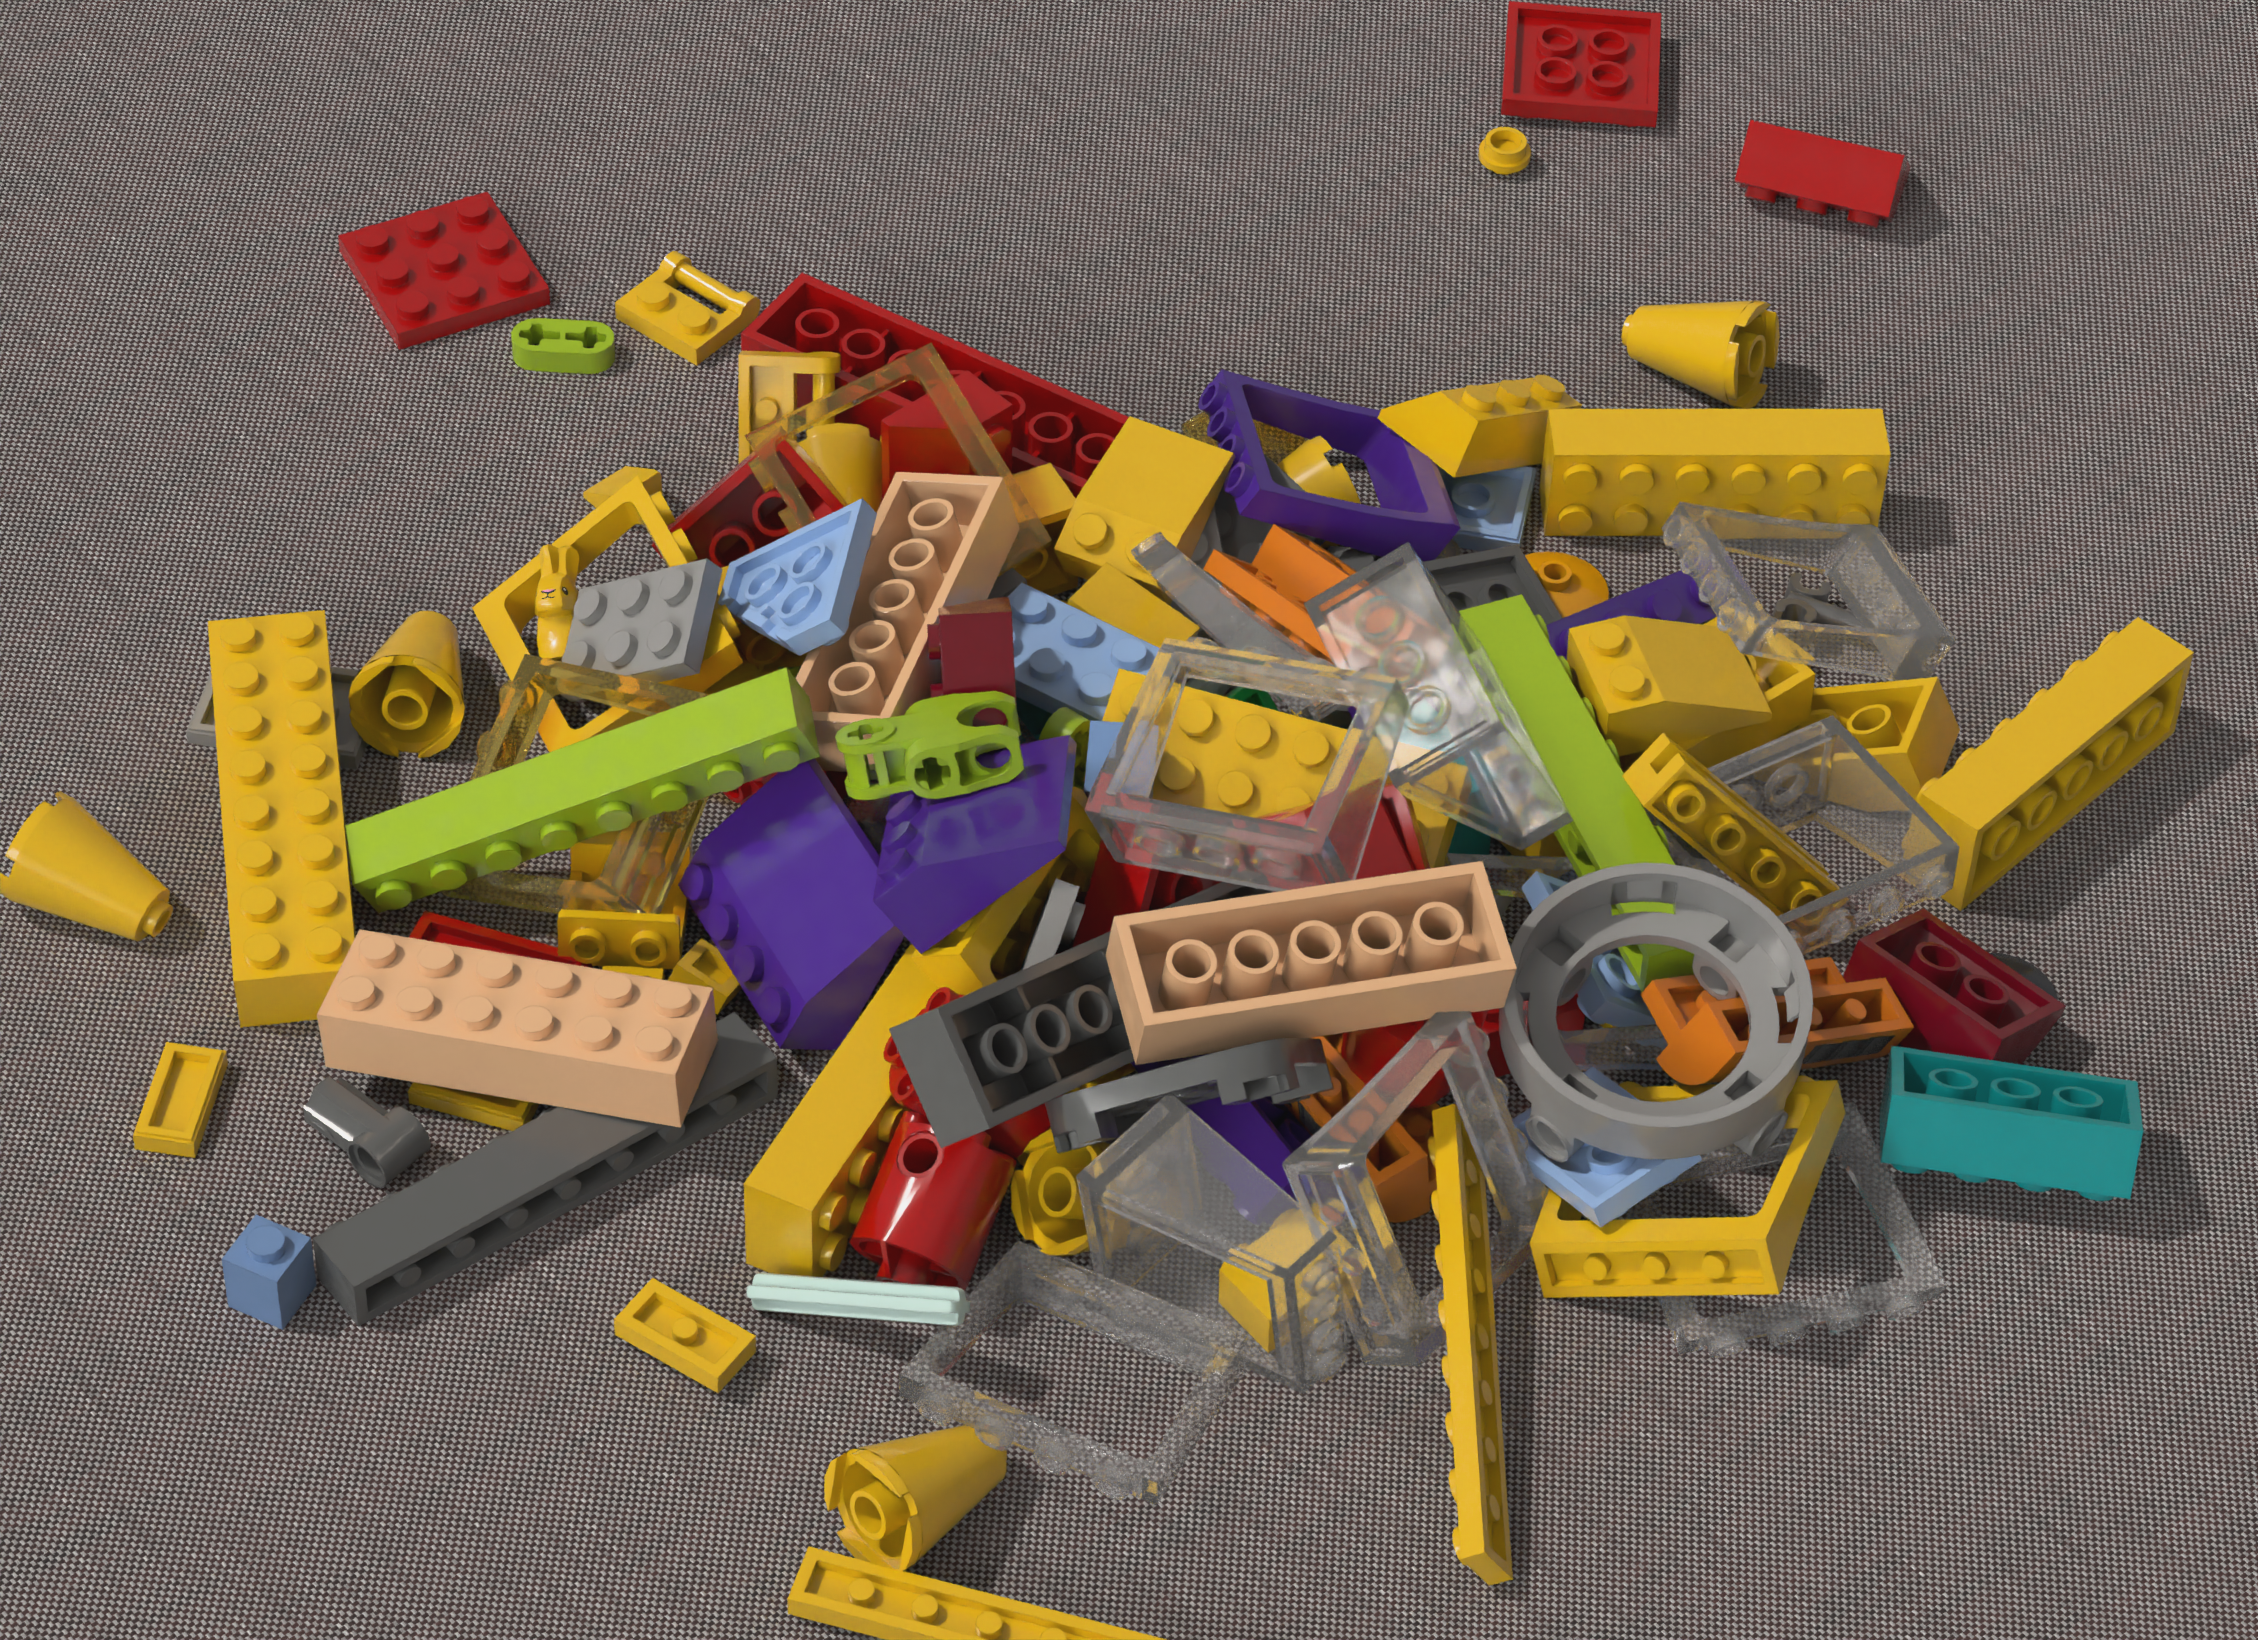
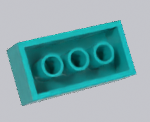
(2010, 1123)

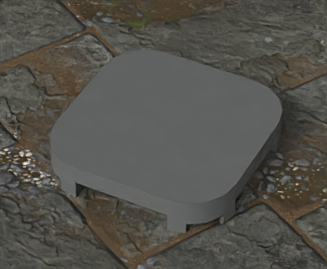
(1275, 1068)

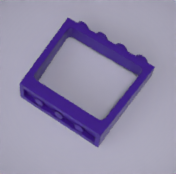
(1405, 480)

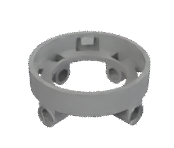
(1736, 952)

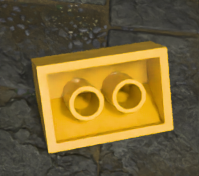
(1482, 424)

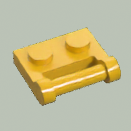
(680, 321)
(770, 387)

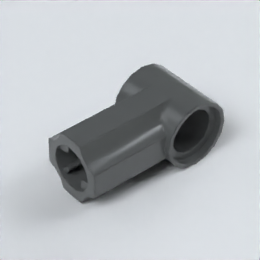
(375, 1140)

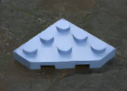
(803, 583)

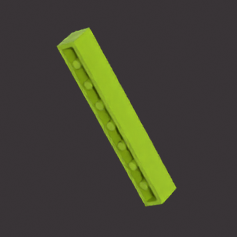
(582, 791)
(1607, 816)

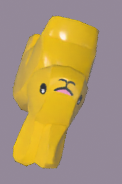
(555, 599)

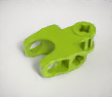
(931, 748)

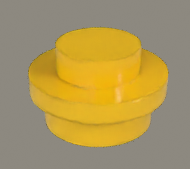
(1504, 151)

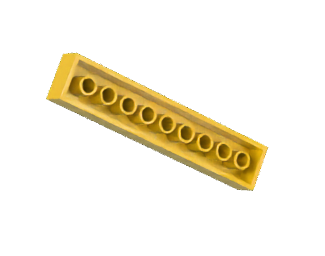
(828, 1154)

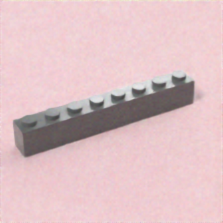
(524, 1183)

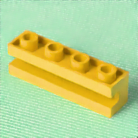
(1726, 828)

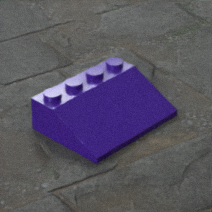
(967, 850)
(793, 907)

